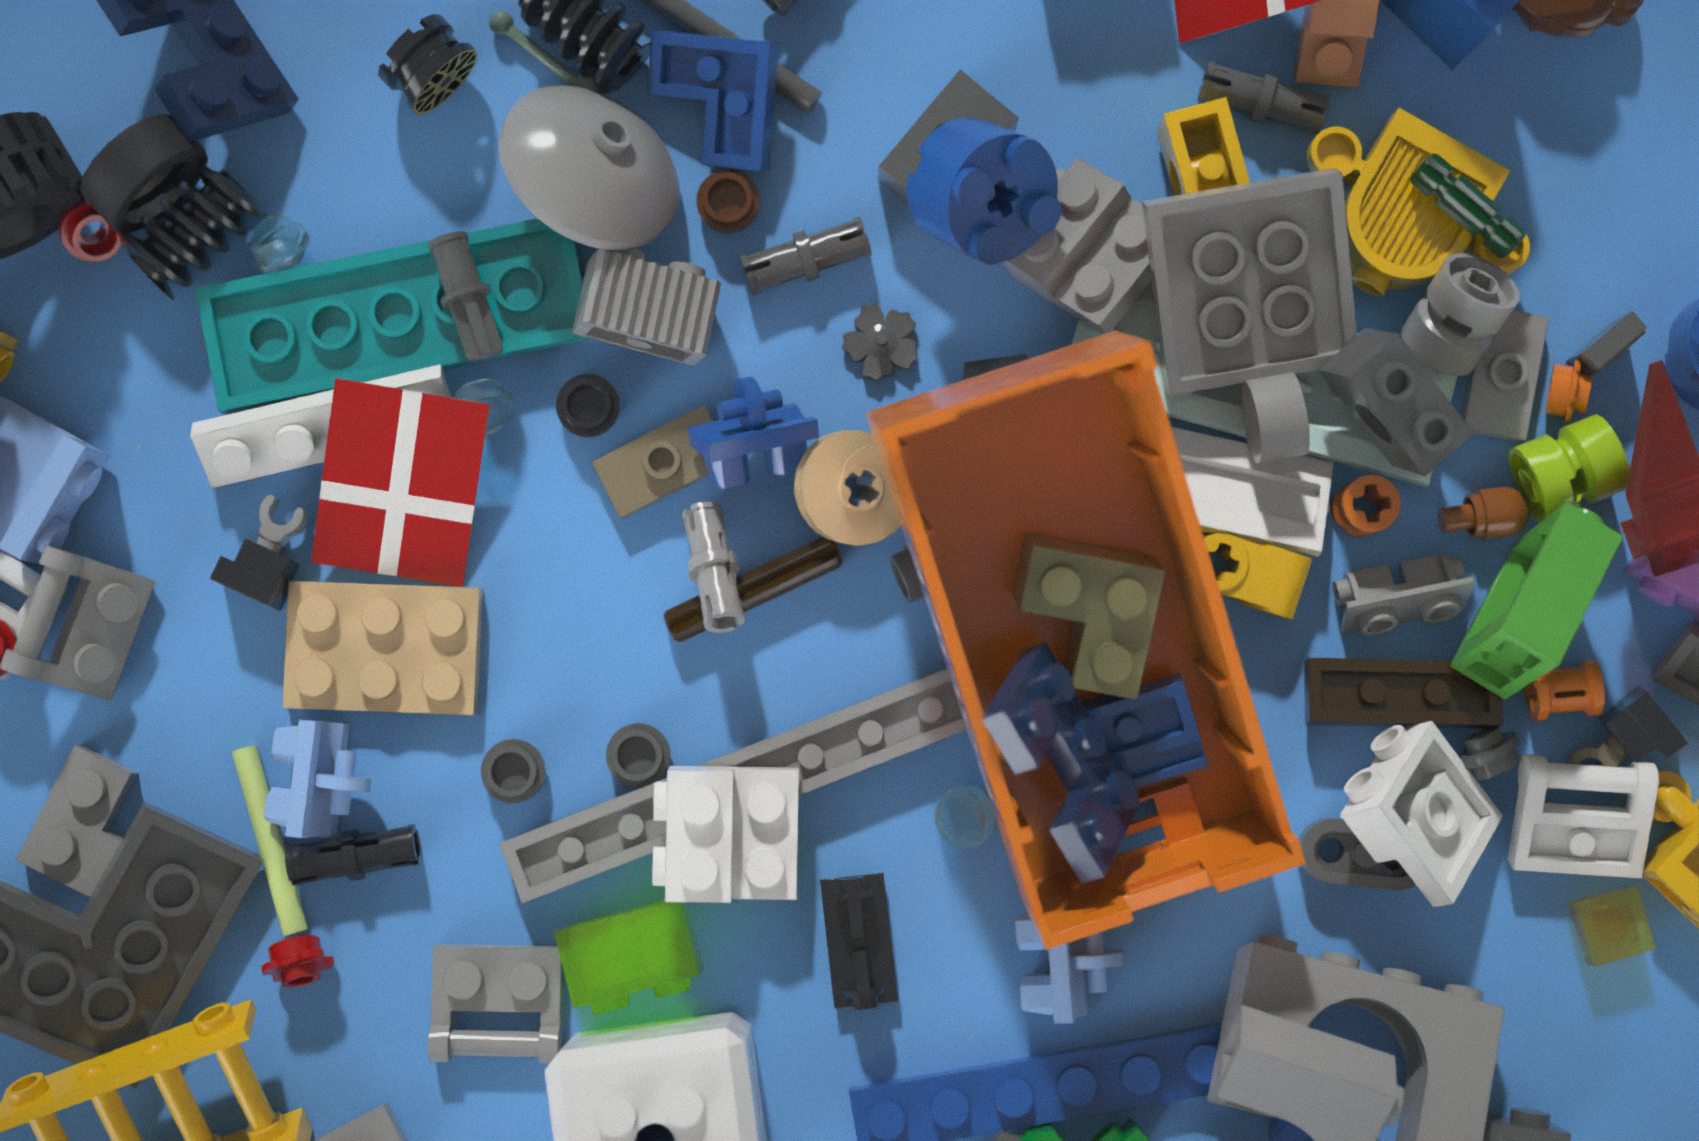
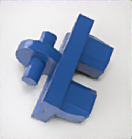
(749, 425)

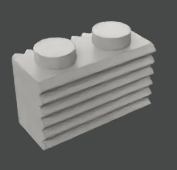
(647, 305)

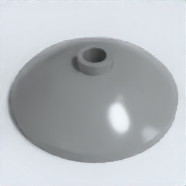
(589, 167)

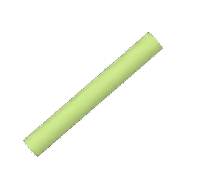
(269, 841)

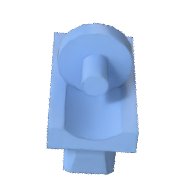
(319, 781)
(1064, 988)

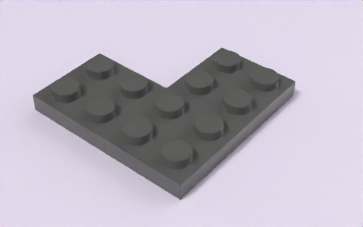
(132, 951)

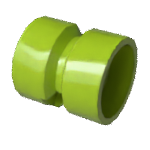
(1579, 464)

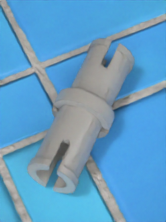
(713, 567)

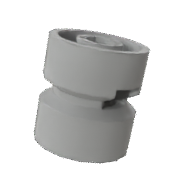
(1460, 314)

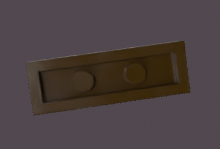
(1396, 694)

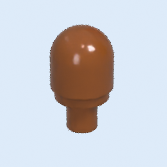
(1487, 514)

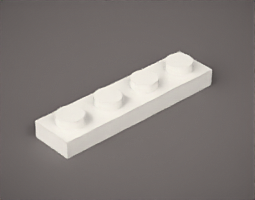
(284, 432)

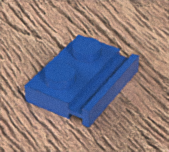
(1153, 734)

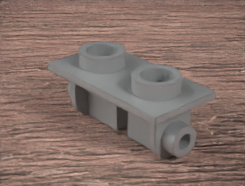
(1431, 591)

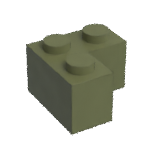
(1108, 598)

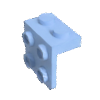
(41, 481)

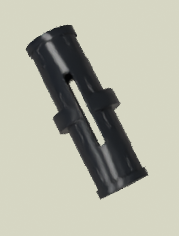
(353, 855)

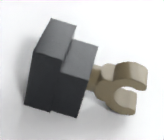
(1636, 730)

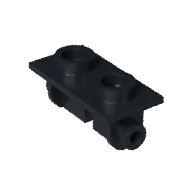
(858, 941)

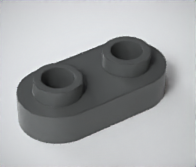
(1353, 864)

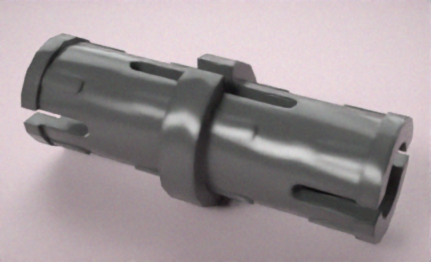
(1264, 97)
(806, 255)

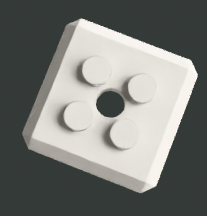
(676, 1073)

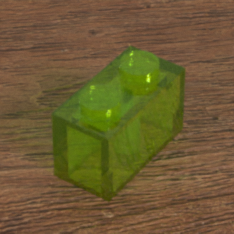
(629, 954)

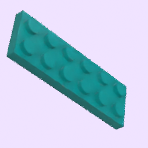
(381, 315)

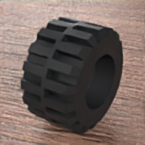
(35, 181)

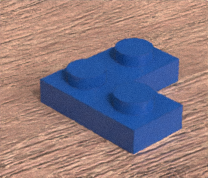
(735, 82)

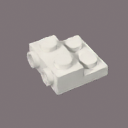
(1421, 810)
(727, 833)

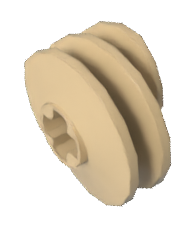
(827, 501)

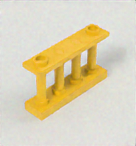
(213, 1030)

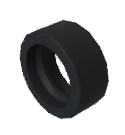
(141, 170)

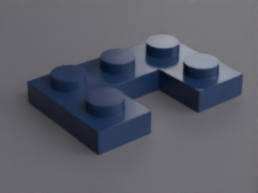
(235, 72)
(1042, 715)

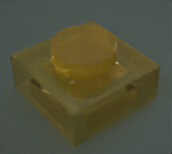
(1611, 925)

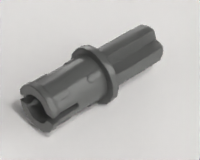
(466, 296)

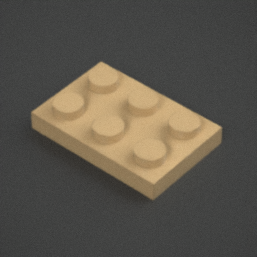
(382, 648)

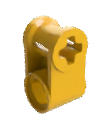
(1260, 574)

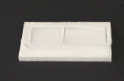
(1261, 502)

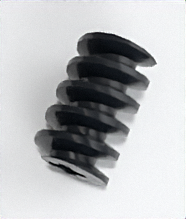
(591, 38)
(192, 228)

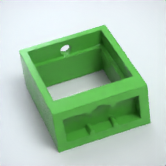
(1537, 601)

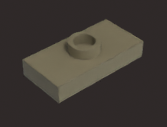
(653, 465)

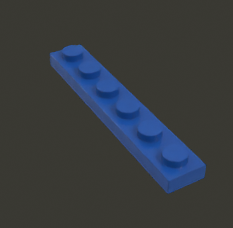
(1038, 1088)

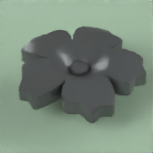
(881, 342)

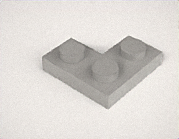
(73, 828)

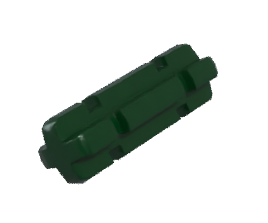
(1468, 205)

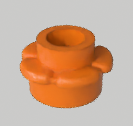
(1568, 391)

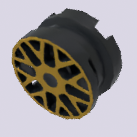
(428, 64)

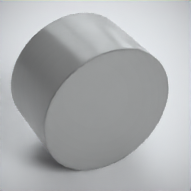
(1275, 417)

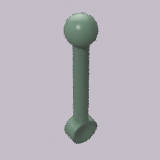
(503, 24)

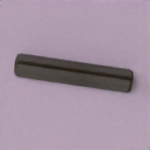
(761, 584)

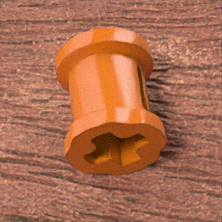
(1374, 489)
(1566, 691)

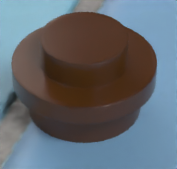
(728, 201)

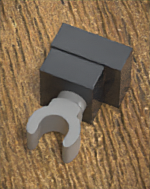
(259, 567)

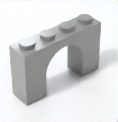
(1443, 1035)
(1308, 1078)

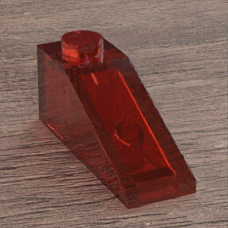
(1663, 481)

